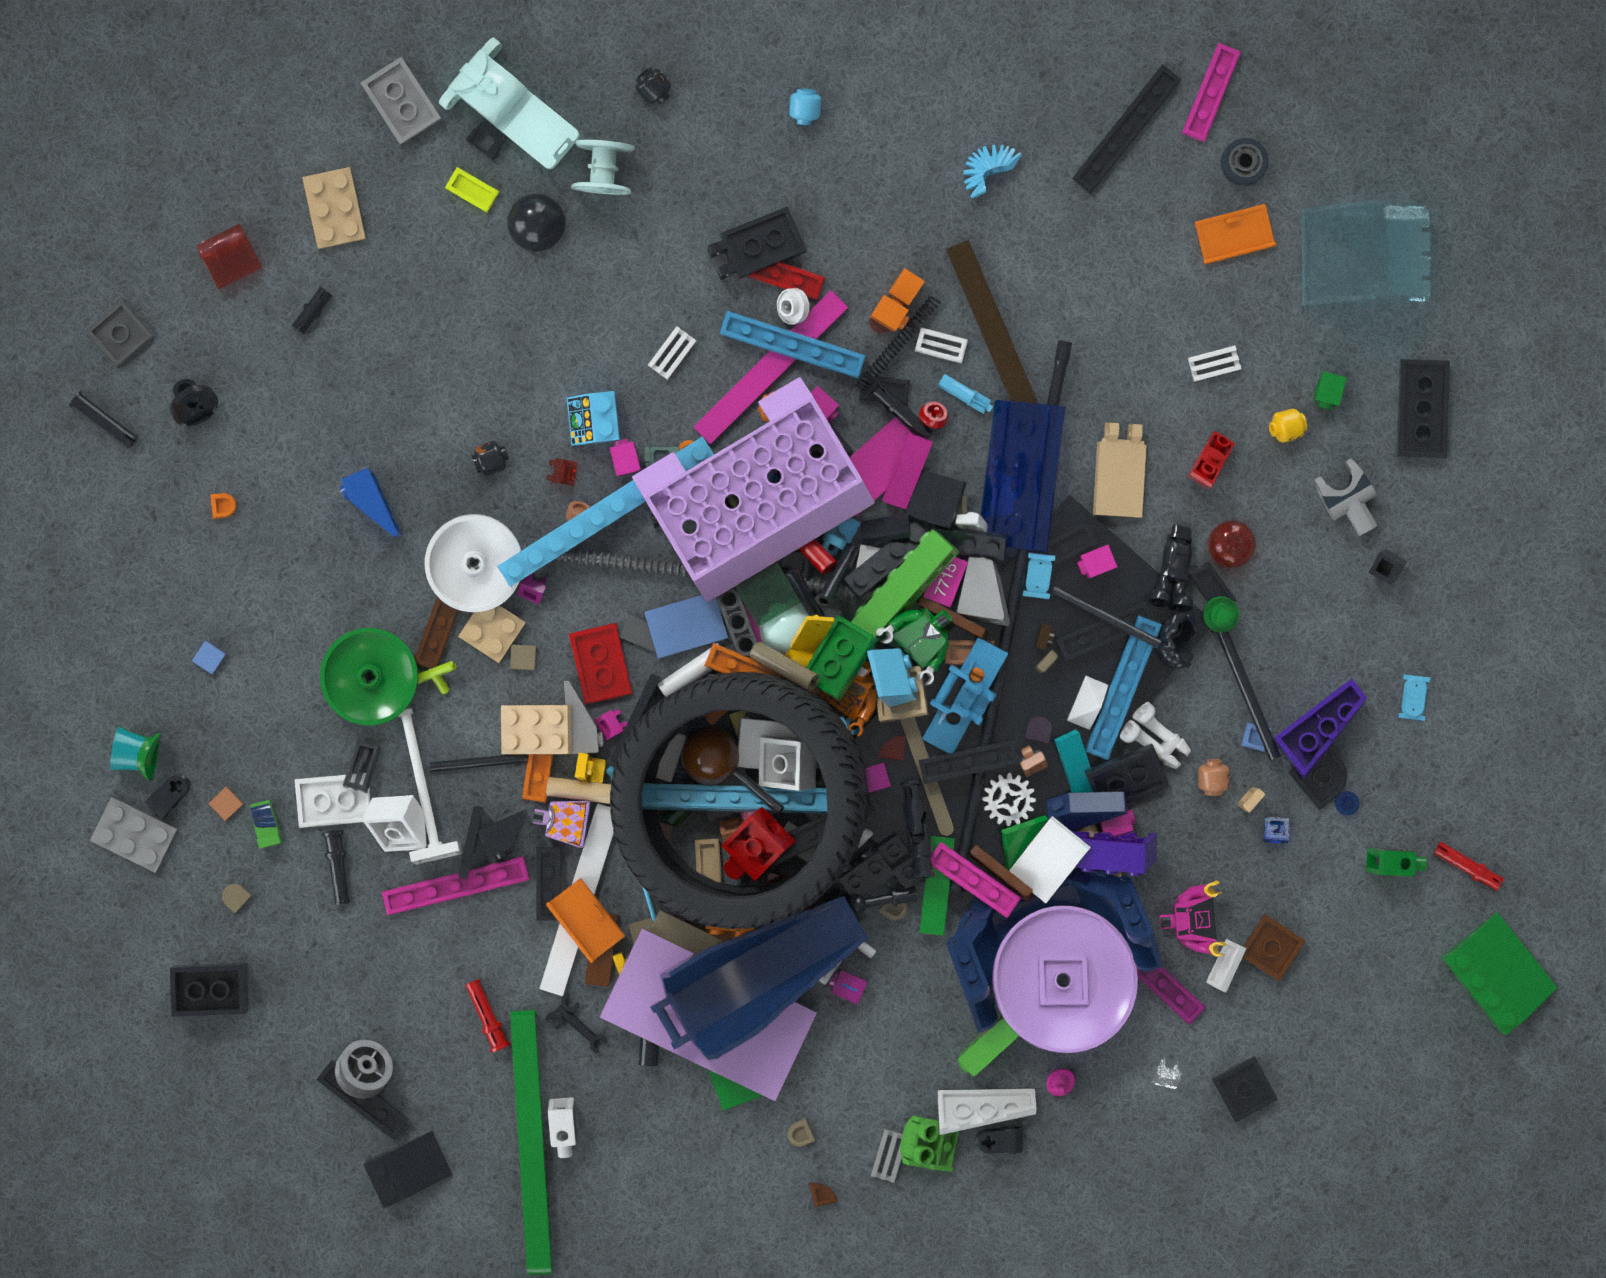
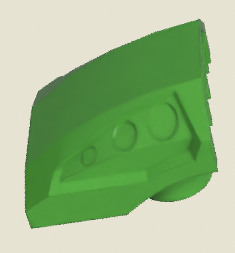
(925, 1146)

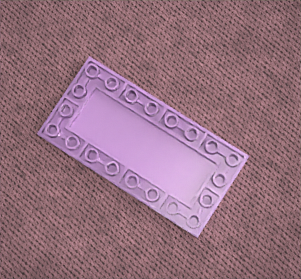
(756, 1064)

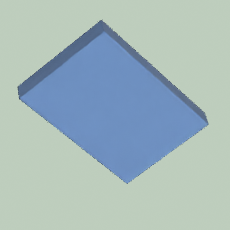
(685, 625)

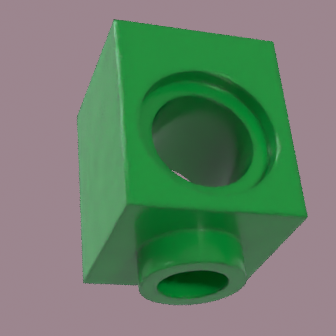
(1329, 390)

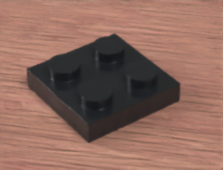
(1244, 1089)

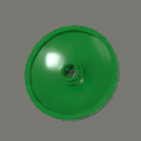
(345, 679)

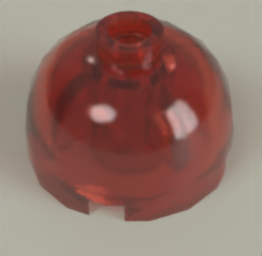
(1231, 544)

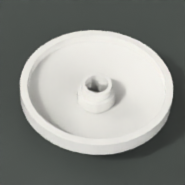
(449, 566)

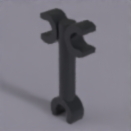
(563, 1013)

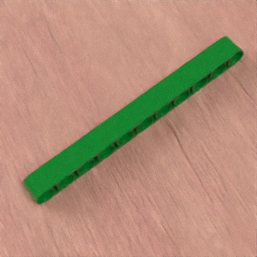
(531, 1142)

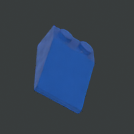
(367, 495)

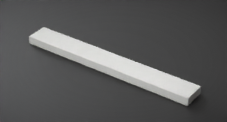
(589, 870)

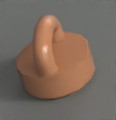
(575, 508)

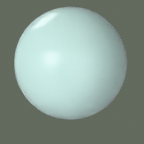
(782, 629)

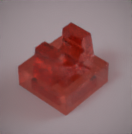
(563, 471)

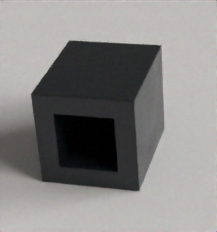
(1387, 566)

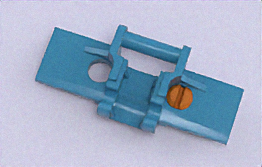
(973, 698)

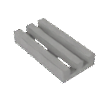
(883, 1176)

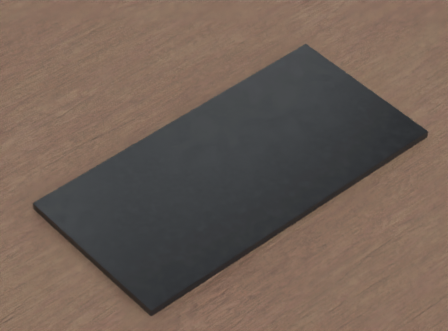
(1027, 692)

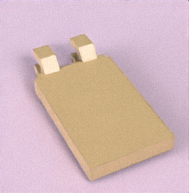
(1120, 473)

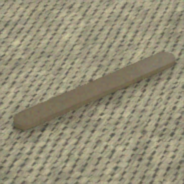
(932, 789)

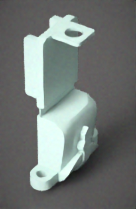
(511, 107)

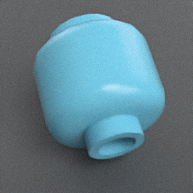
(805, 106)

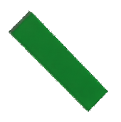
(935, 895)

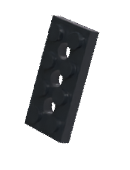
(1438, 400)

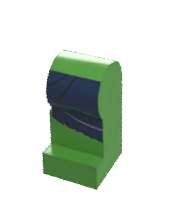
(265, 824)

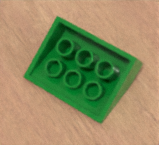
(1499, 973)

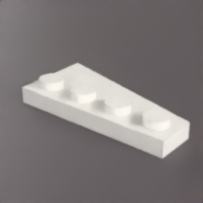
(976, 1108)

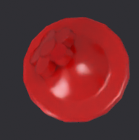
(933, 415)

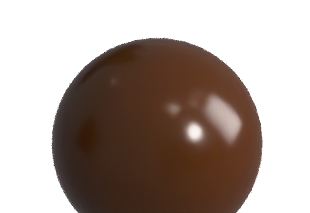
(710, 756)

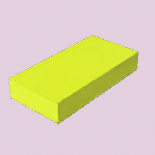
(472, 189)

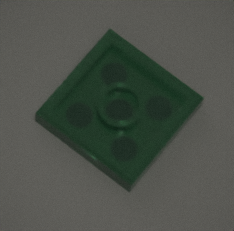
(767, 594)

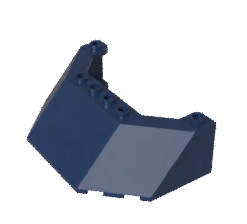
(984, 928)

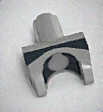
(1350, 500)

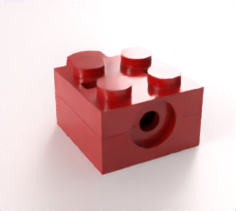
(755, 846)

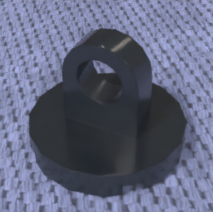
(192, 403)

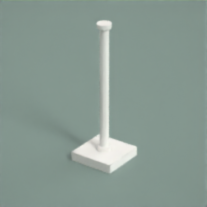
(435, 849)

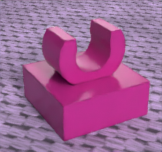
(609, 724)

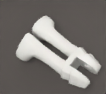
(1145, 716)

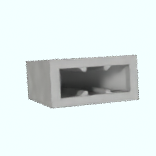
(983, 594)

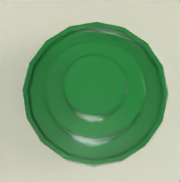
(1220, 614)

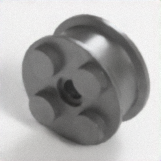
(363, 1069)

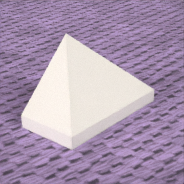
(1088, 702)

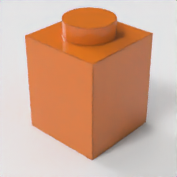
(905, 288)
(890, 314)

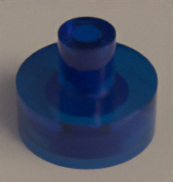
(1341, 803)

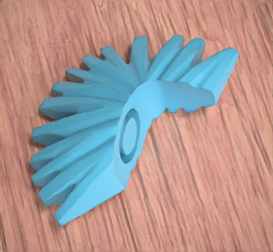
(988, 165)

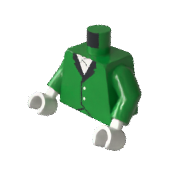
(921, 637)

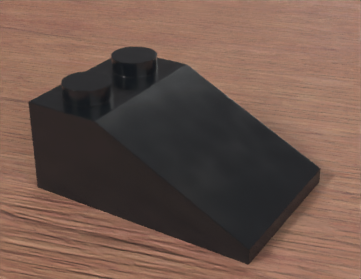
(407, 1169)

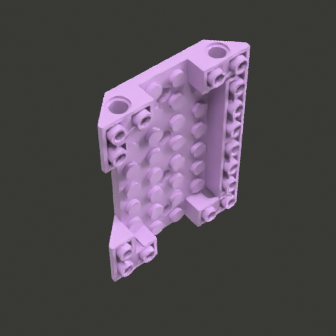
(770, 516)

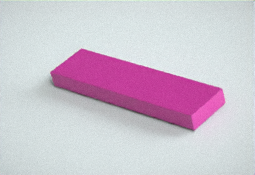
(1211, 92)
(974, 880)

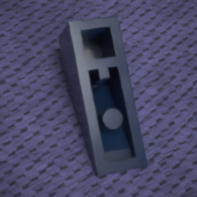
(1086, 809)

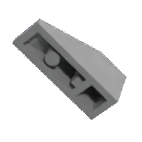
(584, 730)

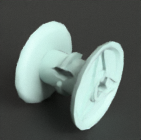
(603, 167)

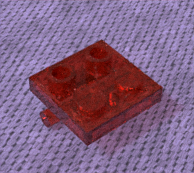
(229, 256)

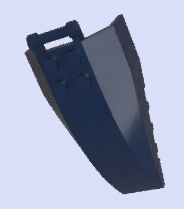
(749, 980)

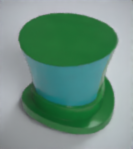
(135, 752)

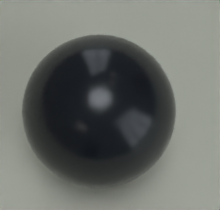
(536, 222)

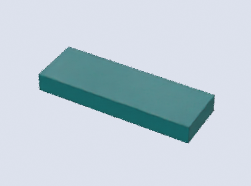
(1074, 761)

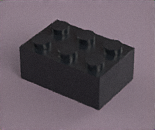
(209, 989)

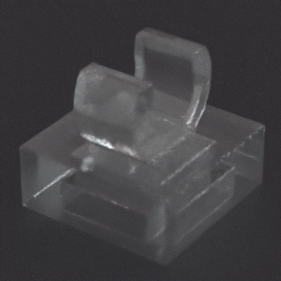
(1167, 1076)

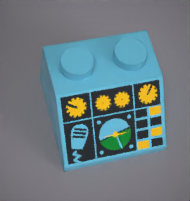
(593, 418)

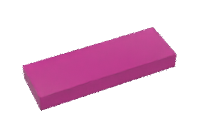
(907, 471)

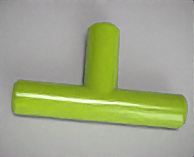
(435, 674)

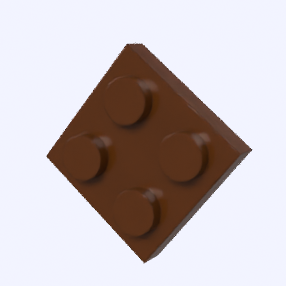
(1272, 947)

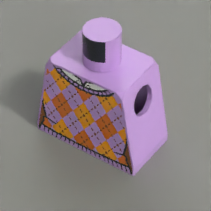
(565, 821)

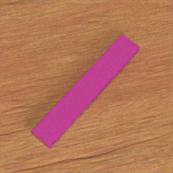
(452, 887)

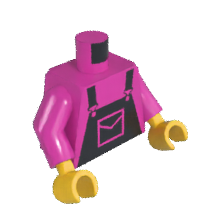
(1195, 919)

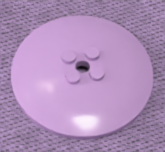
(1098, 971)

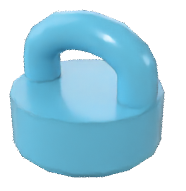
(834, 540)

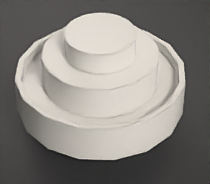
(793, 306)

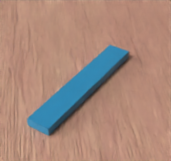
(792, 344)
(1121, 691)

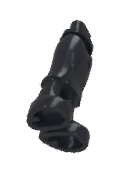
(1174, 569)

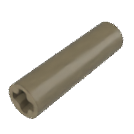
(784, 666)

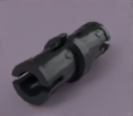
(311, 310)

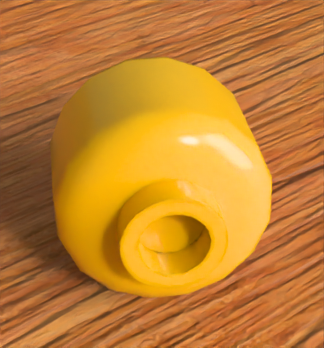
(1288, 425)

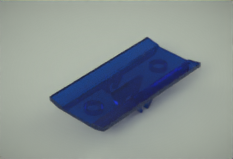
(1022, 472)

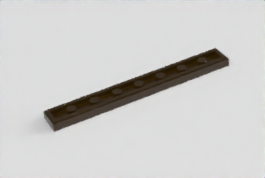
(990, 323)

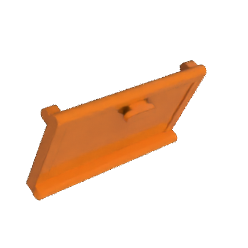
(1242, 233)
(585, 923)

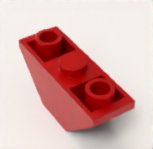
(1210, 460)

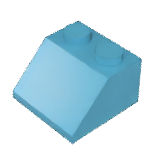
(893, 676)

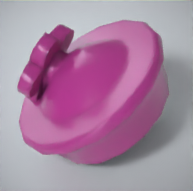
(1060, 1082)

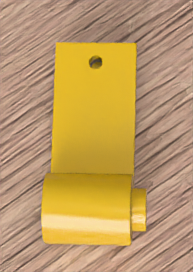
(809, 638)

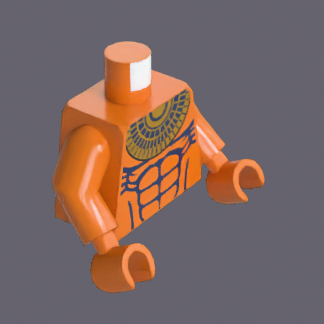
(858, 700)

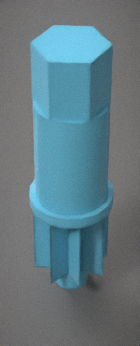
(965, 394)

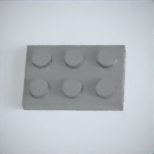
(401, 100)
(133, 834)

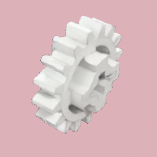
(1004, 788)

